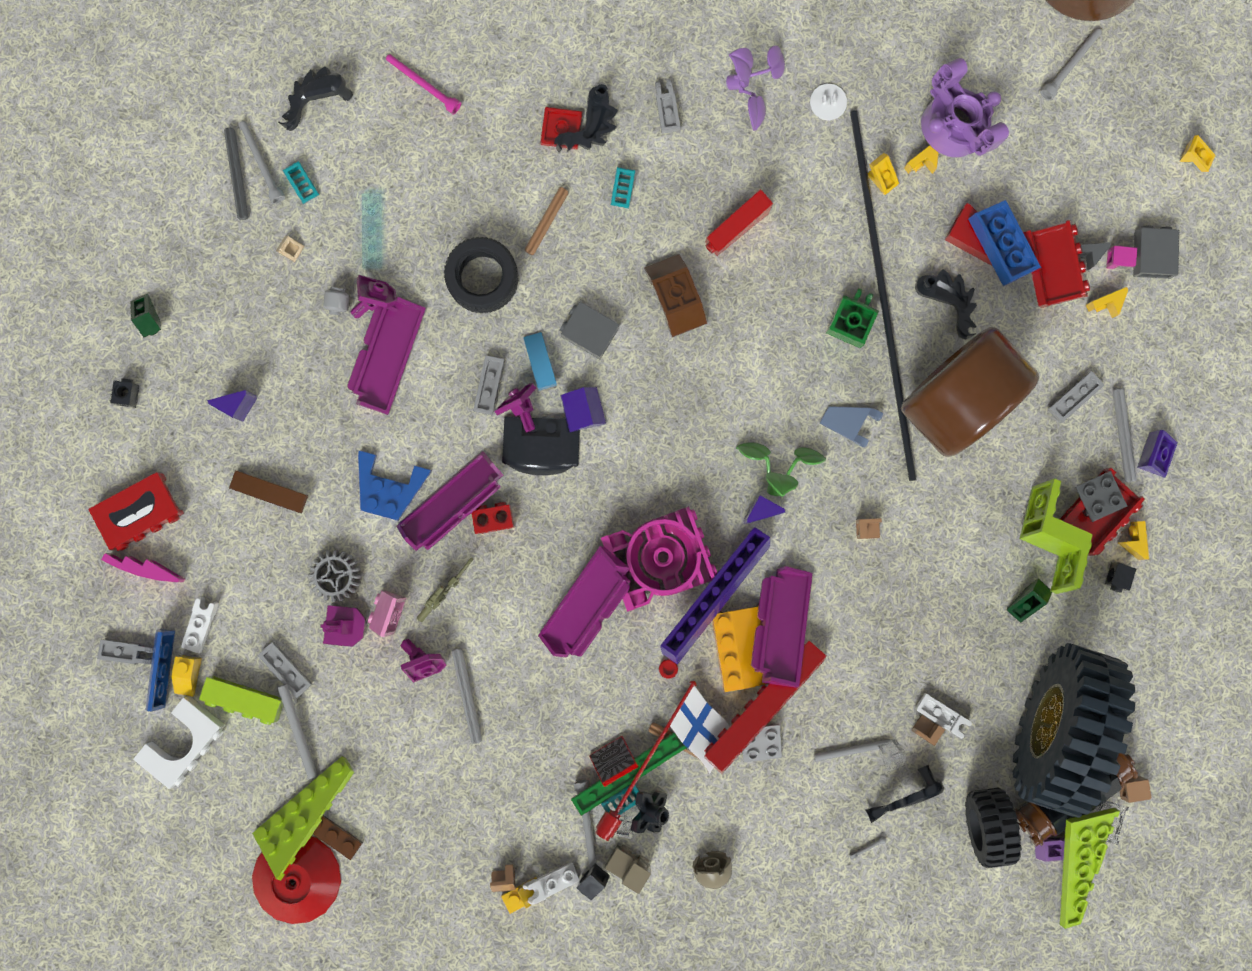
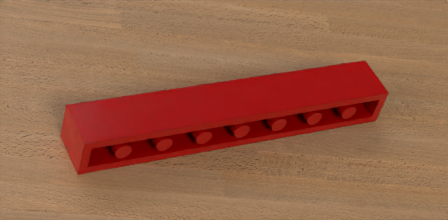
(759, 714)

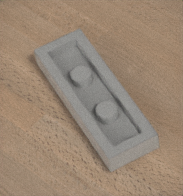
(488, 385)
(1075, 397)
(285, 669)

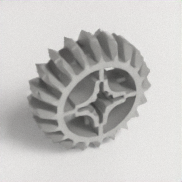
(318, 579)

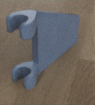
(848, 421)

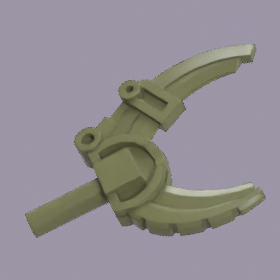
(439, 596)

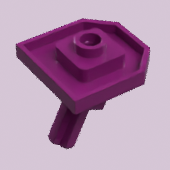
(372, 294)
(520, 405)
(343, 626)
(420, 664)

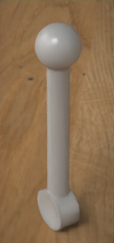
(882, 840)

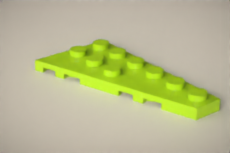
(298, 819)
(1083, 858)

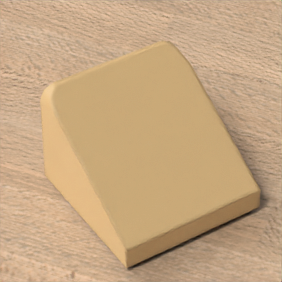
(290, 248)

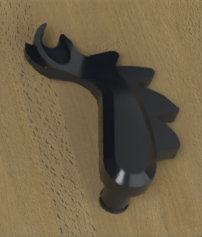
(314, 87)
(596, 125)
(953, 293)
(931, 789)

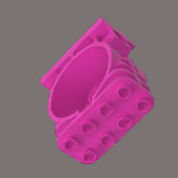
(697, 570)

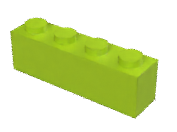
(241, 699)

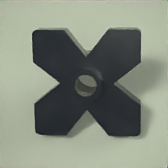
(651, 812)

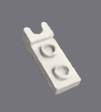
(199, 625)
(941, 715)
(551, 883)

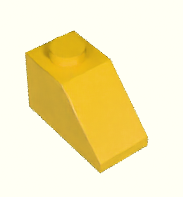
(185, 674)

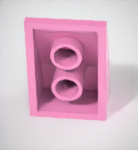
(387, 613)

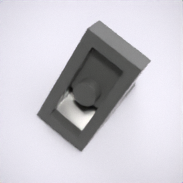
(1093, 253)

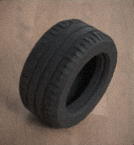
(473, 249)

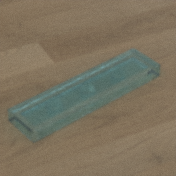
(372, 231)

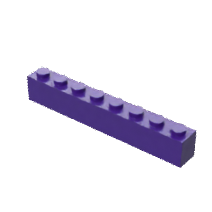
(715, 595)

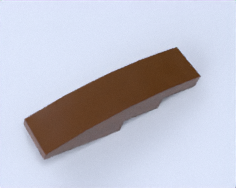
(268, 492)

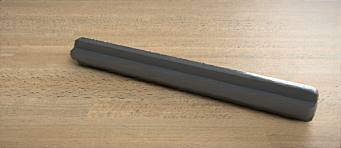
(236, 173)

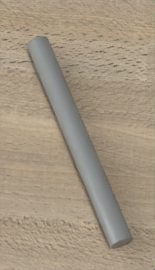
(848, 751)

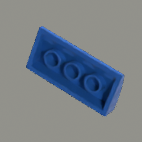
(1004, 242)
(160, 670)

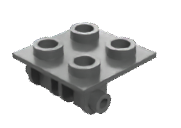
(1100, 496)

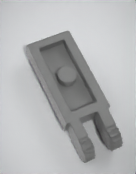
(667, 109)
(123, 652)

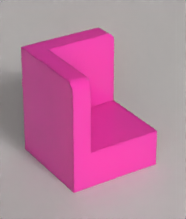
(1121, 256)

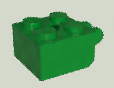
(861, 313)

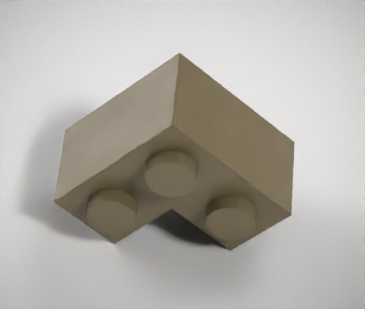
(630, 868)

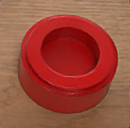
(668, 669)

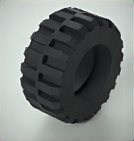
(993, 827)

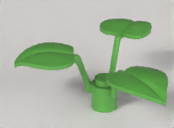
(777, 483)

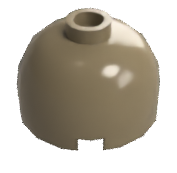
(713, 870)

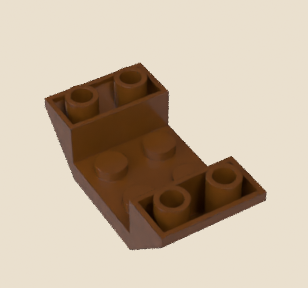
(676, 295)

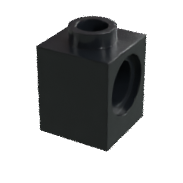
(130, 399)
(1120, 577)
(593, 882)

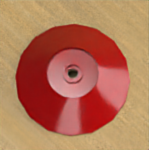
(315, 889)

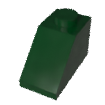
(145, 316)
(1030, 600)

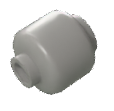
(336, 300)

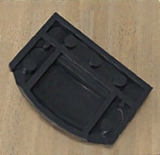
(541, 452)

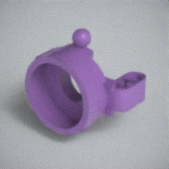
(943, 127)

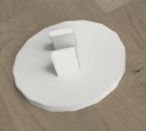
(828, 101)

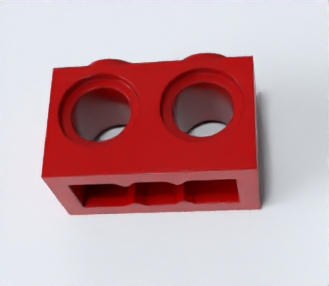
(493, 523)

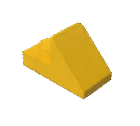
(1198, 153)
(928, 156)
(883, 174)
(1112, 302)
(1138, 546)
(517, 898)

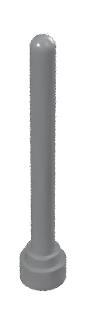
(1050, 90)
(275, 194)
(580, 786)

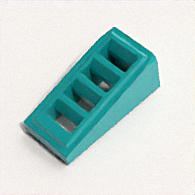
(293, 168)
(628, 172)
(618, 795)

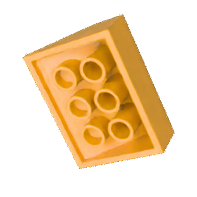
(734, 645)

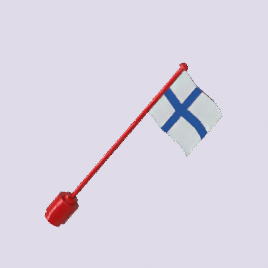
(695, 726)

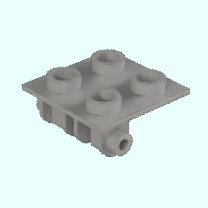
(765, 745)

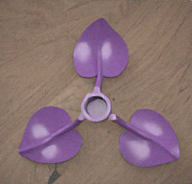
(743, 63)

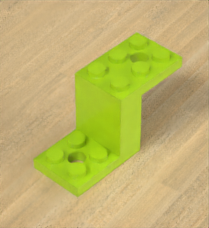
(1056, 536)

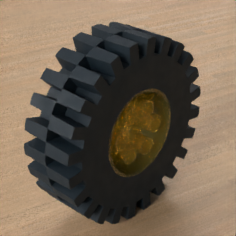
(1073, 730)

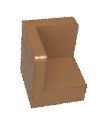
(868, 528)
(928, 730)
(1136, 790)
(503, 880)

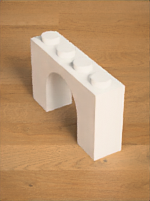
(204, 729)

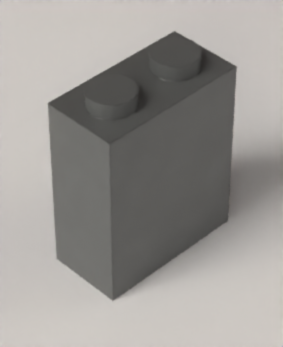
(1156, 252)
(589, 330)

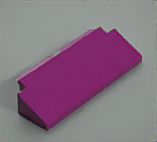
(388, 349)
(451, 503)
(586, 605)
(783, 625)

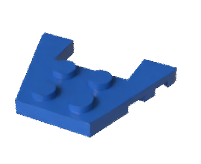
(383, 495)

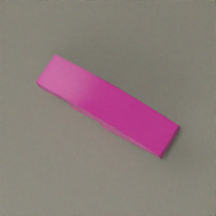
(148, 569)

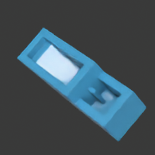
(540, 361)

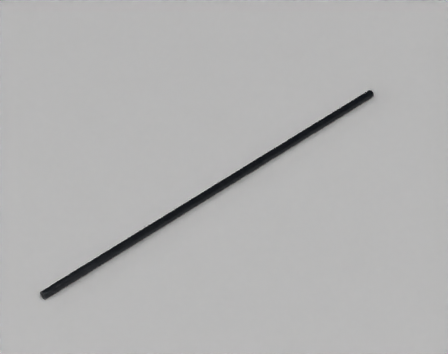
(882, 294)

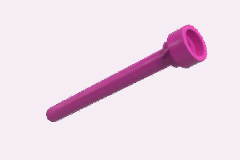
(452, 104)

